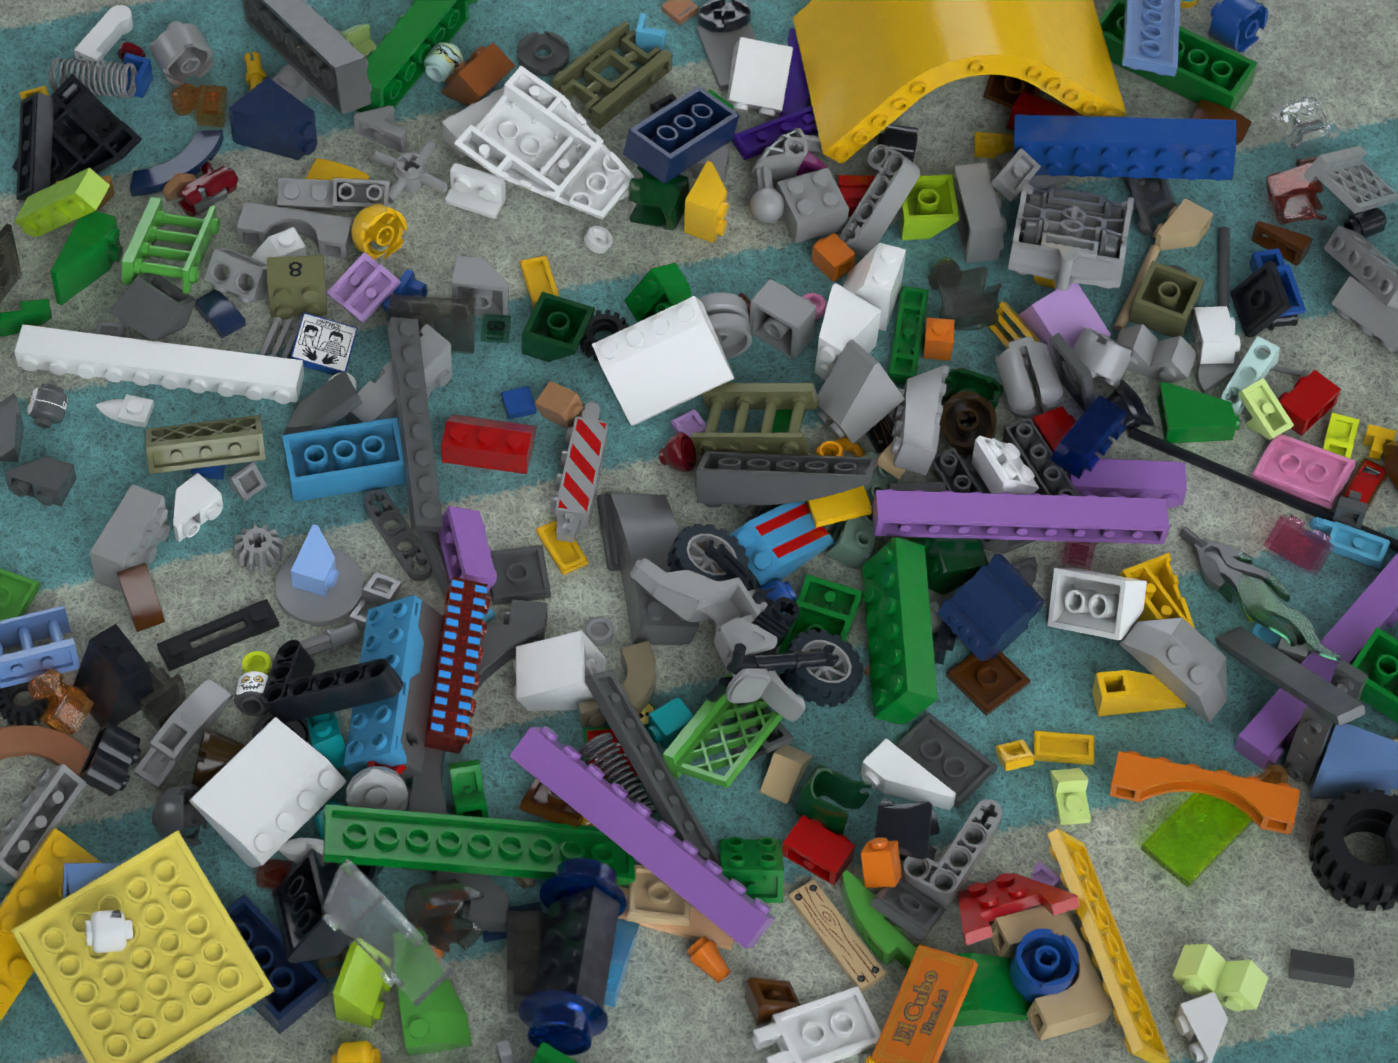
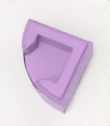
(1045, 875)

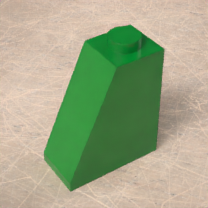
(1194, 416)

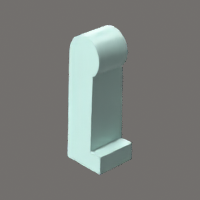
(1252, 369)

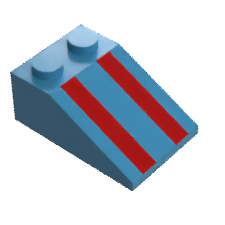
(781, 541)

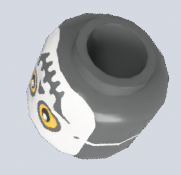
(47, 405)
(249, 693)

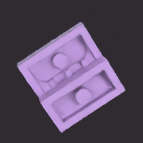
(363, 287)

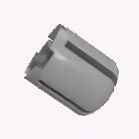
(1042, 371)

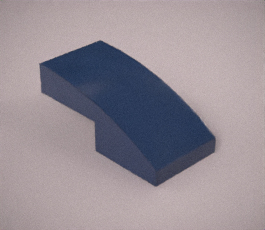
(220, 313)

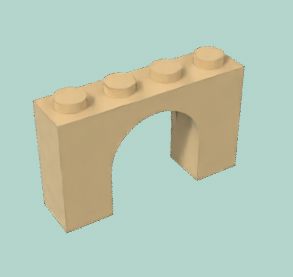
(1074, 1008)

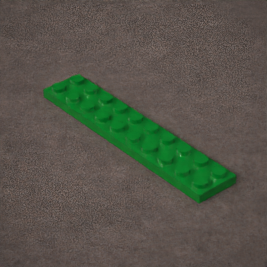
(464, 843)

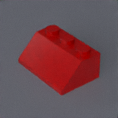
(488, 443)

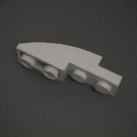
(331, 195)
(182, 732)

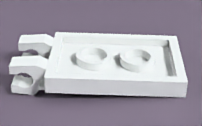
(820, 1030)

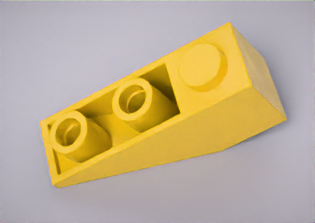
(1131, 693)

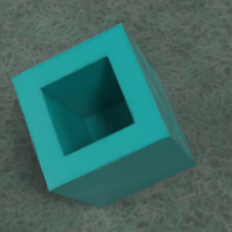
(668, 722)

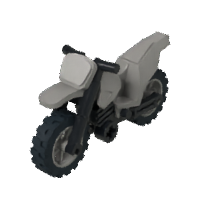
(750, 626)

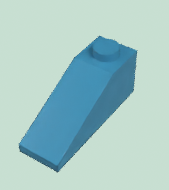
(622, 949)

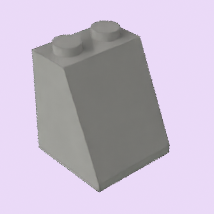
(856, 394)

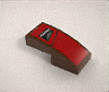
(1366, 480)

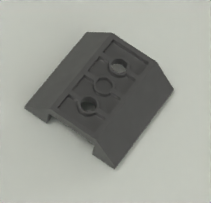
(963, 477)

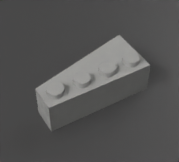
(380, 398)

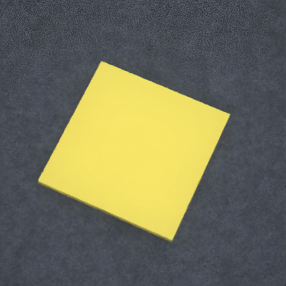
(169, 982)

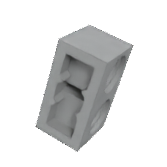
(239, 268)

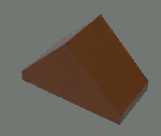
(769, 997)

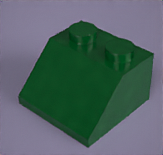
(555, 327)
(951, 561)

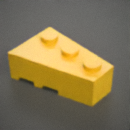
(1162, 590)

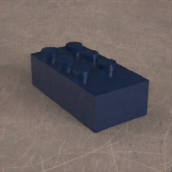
(681, 134)
(296, 985)

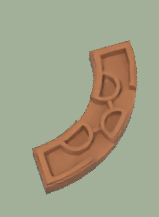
(44, 743)

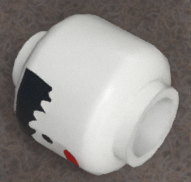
(108, 931)

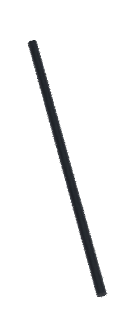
(1244, 480)

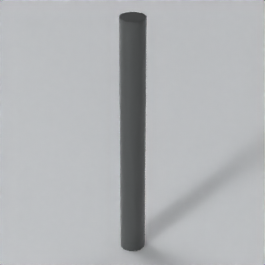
(1223, 267)

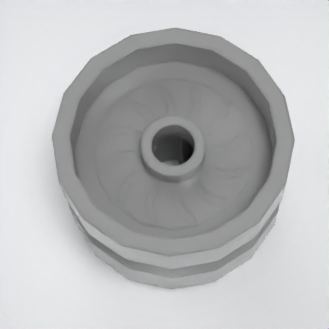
(730, 322)

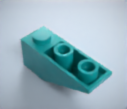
(329, 737)

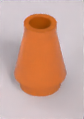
(708, 958)

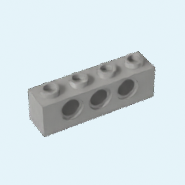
(1365, 263)

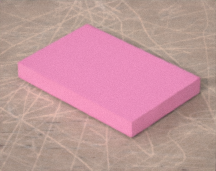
(1304, 470)

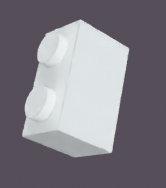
(1214, 335)

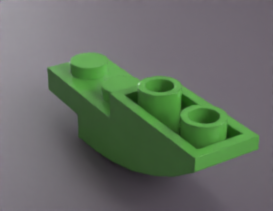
(882, 938)

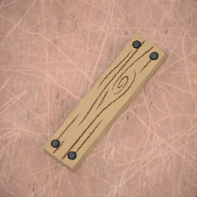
(837, 935)

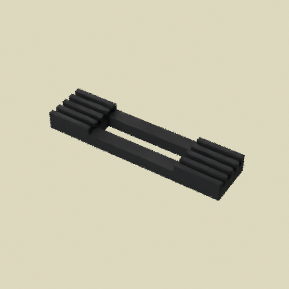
(179, 652)

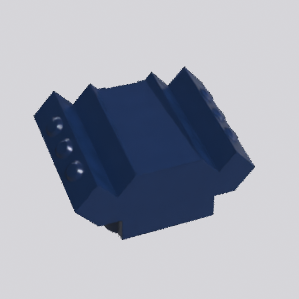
(991, 608)

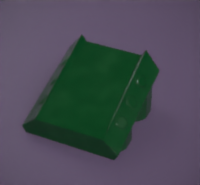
(965, 380)

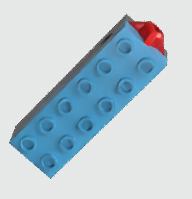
(394, 729)

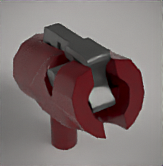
(207, 189)

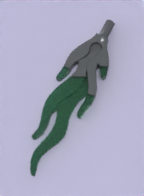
(1252, 588)

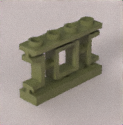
(625, 88)

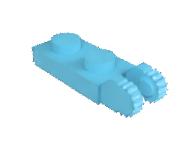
(1353, 542)

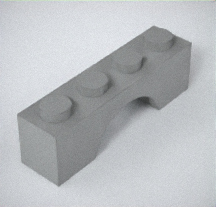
(327, 231)

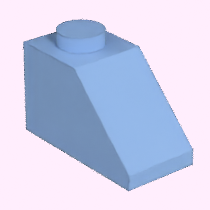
(315, 565)

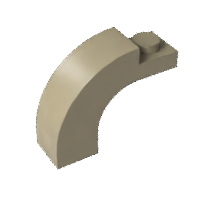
(639, 685)

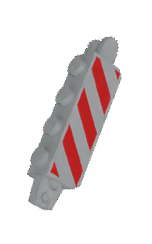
(581, 473)

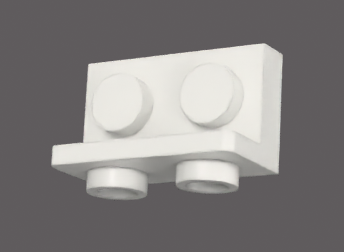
(476, 191)

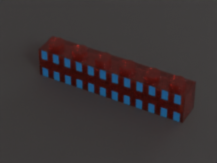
(456, 666)

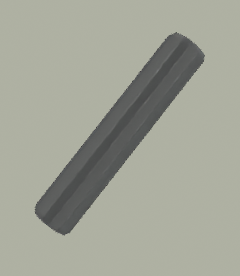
(608, 532)

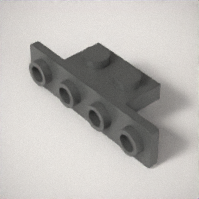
(1151, 199)

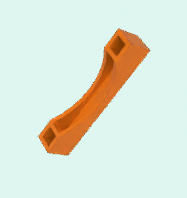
(1267, 804)

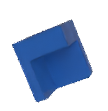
(144, 73)

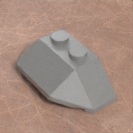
(1181, 662)

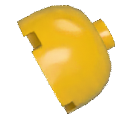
(380, 225)

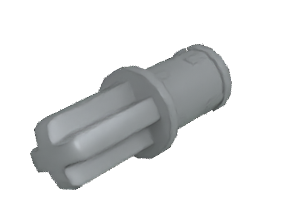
(331, 639)

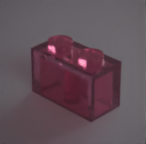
(1299, 545)

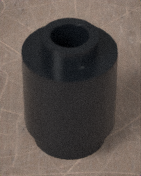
(1367, 222)

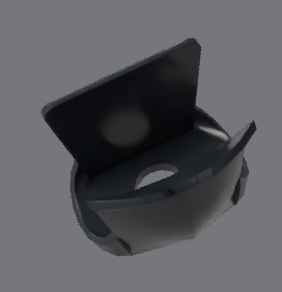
(910, 826)

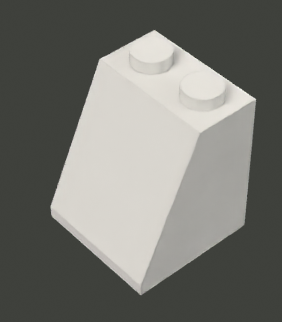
(758, 76)
(878, 279)
(845, 319)
(554, 672)

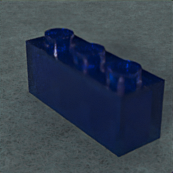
(1090, 437)

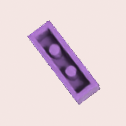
(466, 546)

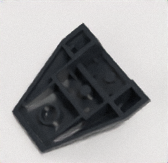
(85, 133)

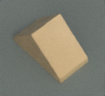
(785, 773)

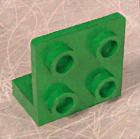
(755, 865)

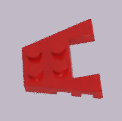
(1006, 896)

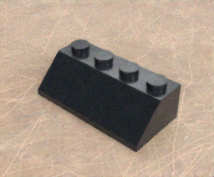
(300, 911)

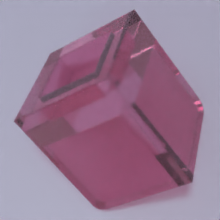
(1079, 554)

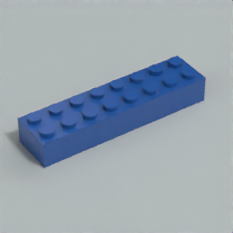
(1128, 146)

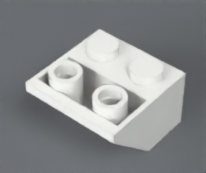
(1002, 467)

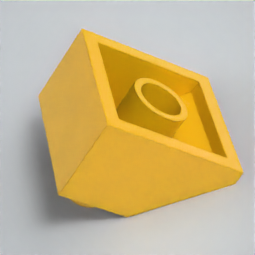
(706, 206)

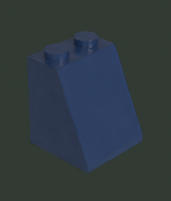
(273, 122)

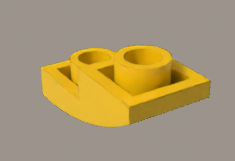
(327, 170)

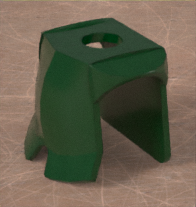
(658, 202)
(838, 788)

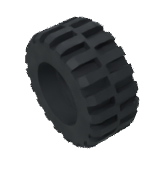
(1334, 862)

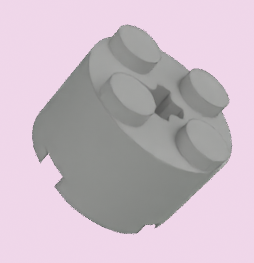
(182, 52)
(1103, 355)

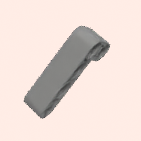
(882, 200)
(960, 851)

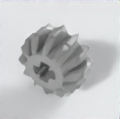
(268, 552)

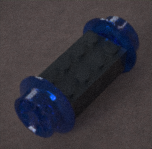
(574, 956)

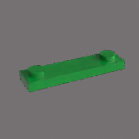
(908, 334)

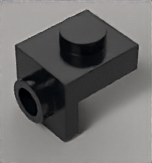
(944, 642)

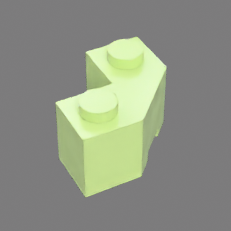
(1205, 971)

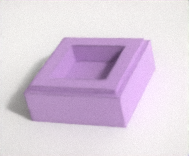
(689, 423)

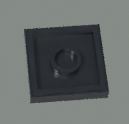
(1260, 299)

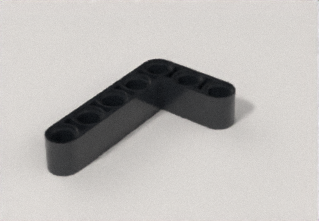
(297, 694)

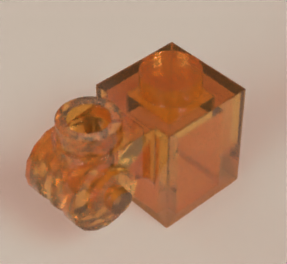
(207, 100)
(66, 706)

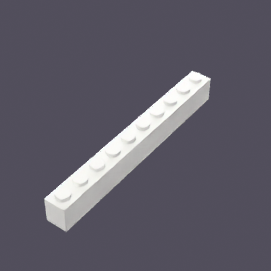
(159, 364)

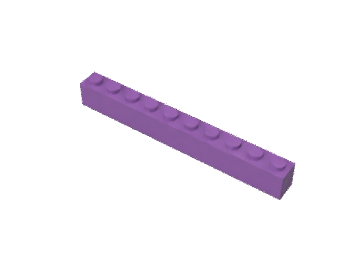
(1020, 517)
(1278, 720)
(643, 837)

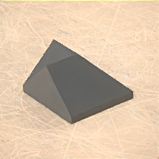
(10, 429)

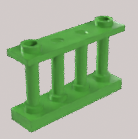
(149, 232)

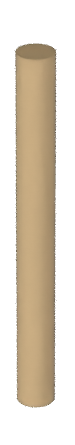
(1125, 312)

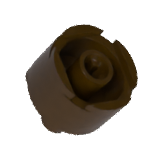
(978, 412)

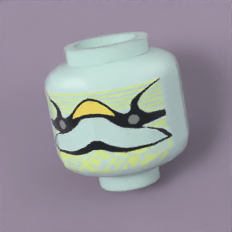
(442, 61)

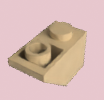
(1183, 227)

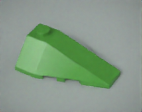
(436, 1022)

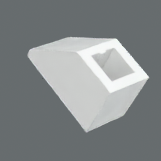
(194, 505)
(1203, 1025)

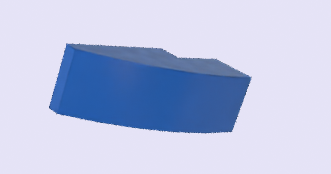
(1274, 255)

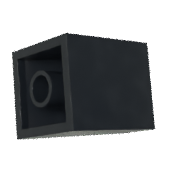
(113, 677)

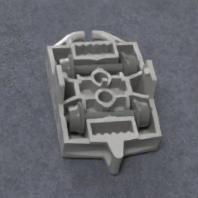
(1070, 237)

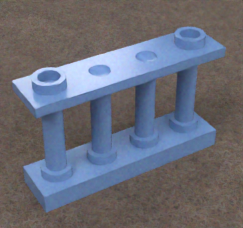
(31, 660)

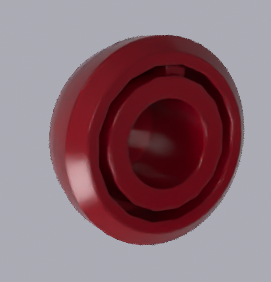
(679, 453)

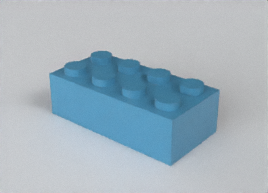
(344, 459)

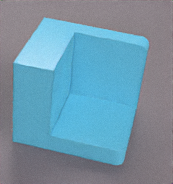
(647, 37)

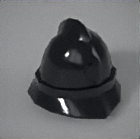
(1130, 402)

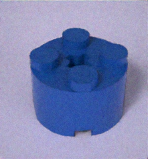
(1237, 23)
(1043, 964)

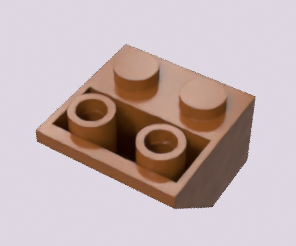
(477, 75)

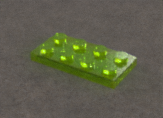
(1195, 836)

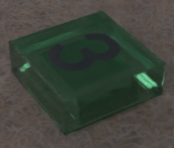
(496, 328)

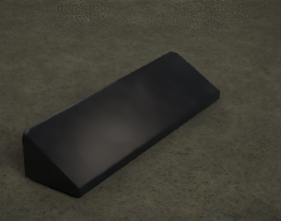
(34, 145)

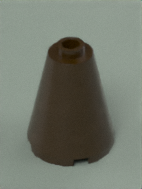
(213, 755)

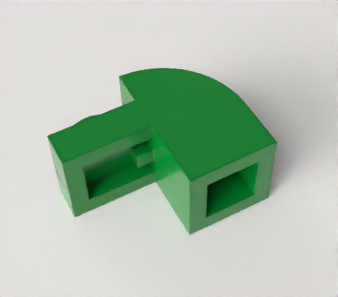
(468, 789)

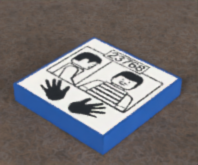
(324, 344)

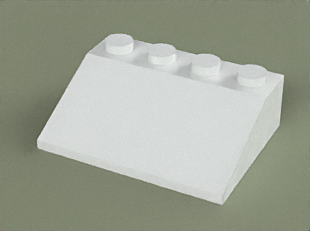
(663, 360)
(267, 792)

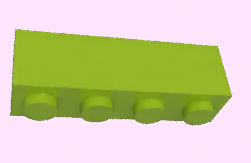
(62, 203)

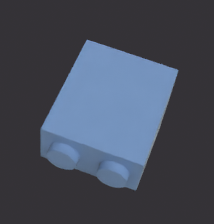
(1355, 762)

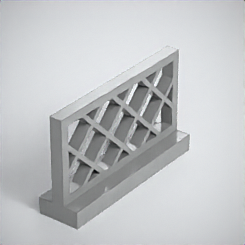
(1351, 179)

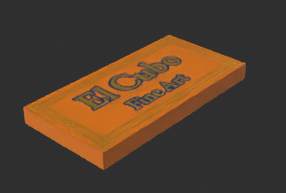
(925, 1007)

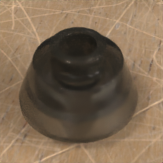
(942, 267)

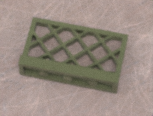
(203, 445)

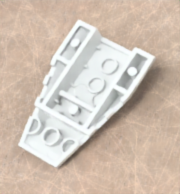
(546, 148)

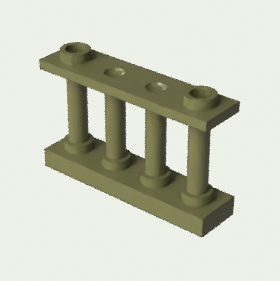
(756, 397)

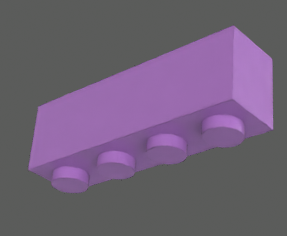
(1134, 480)

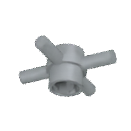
(410, 171)

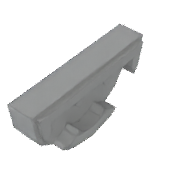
(1214, 374)

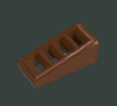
(1292, 245)

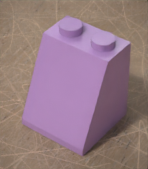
(1063, 313)

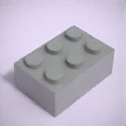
(979, 213)
(130, 535)

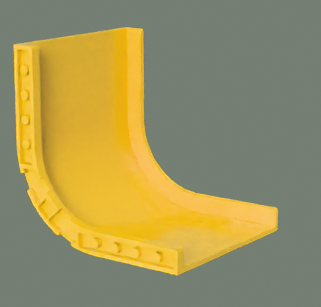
(882, 56)

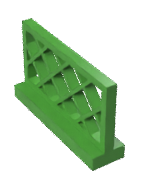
(706, 726)

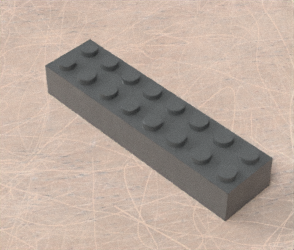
(313, 50)

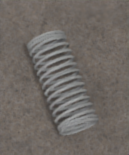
(122, 81)

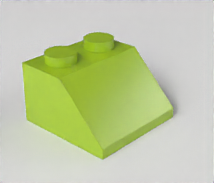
(928, 208)
(359, 989)

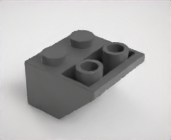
(154, 307)

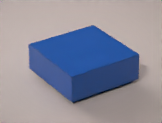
(518, 402)

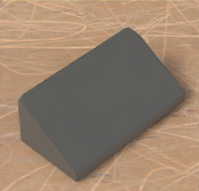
(1321, 968)

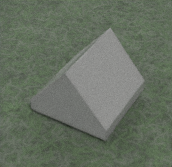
(247, 481)

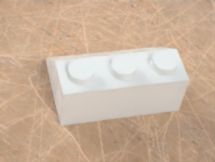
(1095, 602)

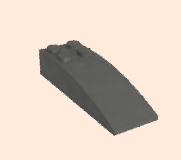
(777, 478)
(647, 530)

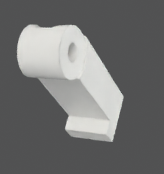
(105, 35)

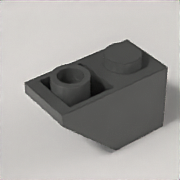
(43, 479)

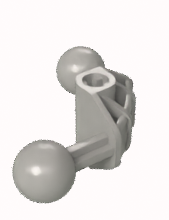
(776, 164)

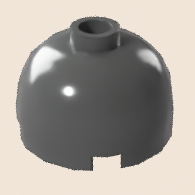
(176, 813)

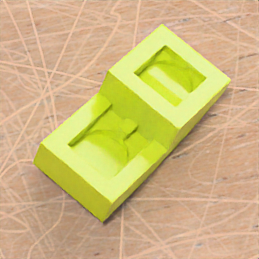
(1341, 435)

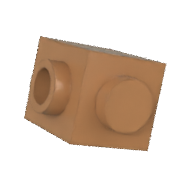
(559, 404)

